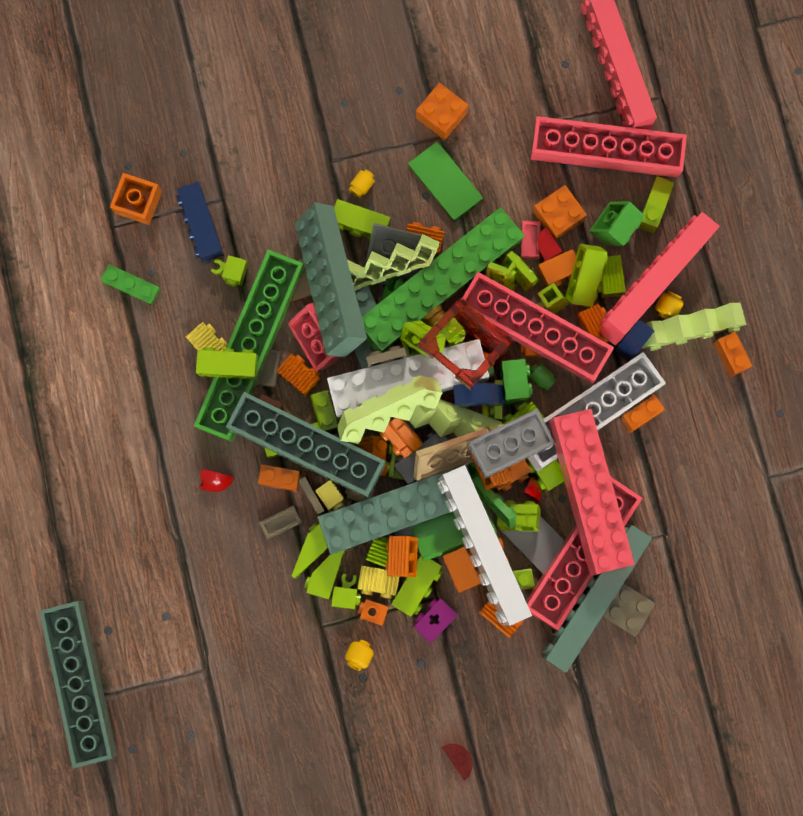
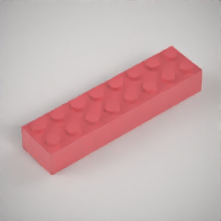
(619, 63)
(608, 147)
(657, 277)
(538, 328)
(591, 492)
(568, 570)

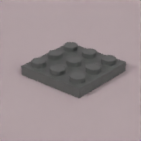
(384, 241)

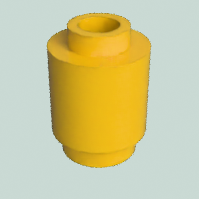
(361, 183)

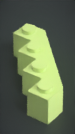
(401, 262)
(695, 325)
(396, 403)
(451, 418)

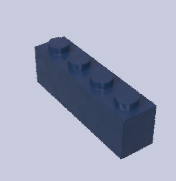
(200, 222)

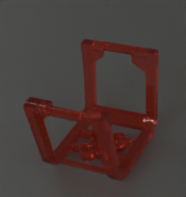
(477, 326)

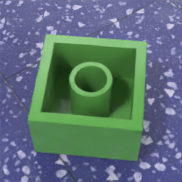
(617, 223)
(515, 382)

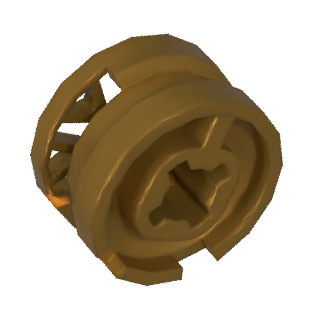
(433, 316)

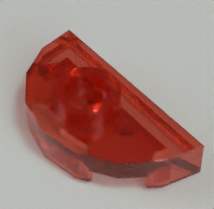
(460, 758)

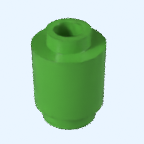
(542, 376)

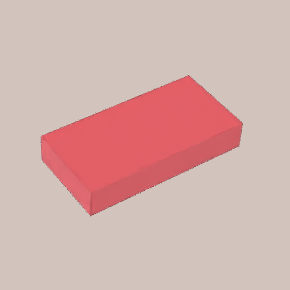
(529, 243)

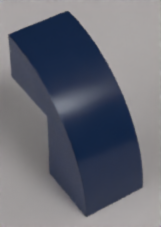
(634, 340)
(480, 394)

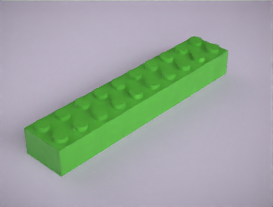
(441, 280)
(254, 331)

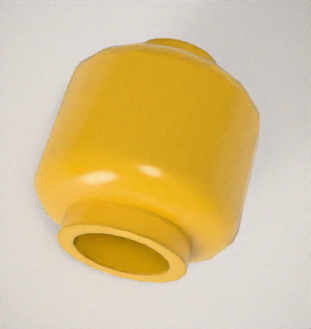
(669, 305)
(359, 655)

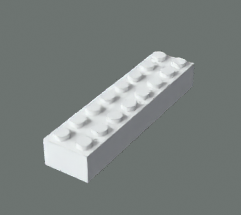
(358, 386)
(608, 399)
(484, 546)

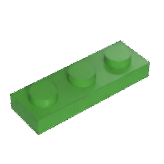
(130, 284)
(495, 503)

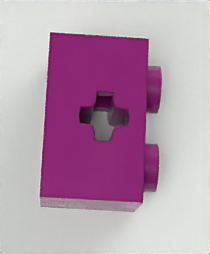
(446, 616)

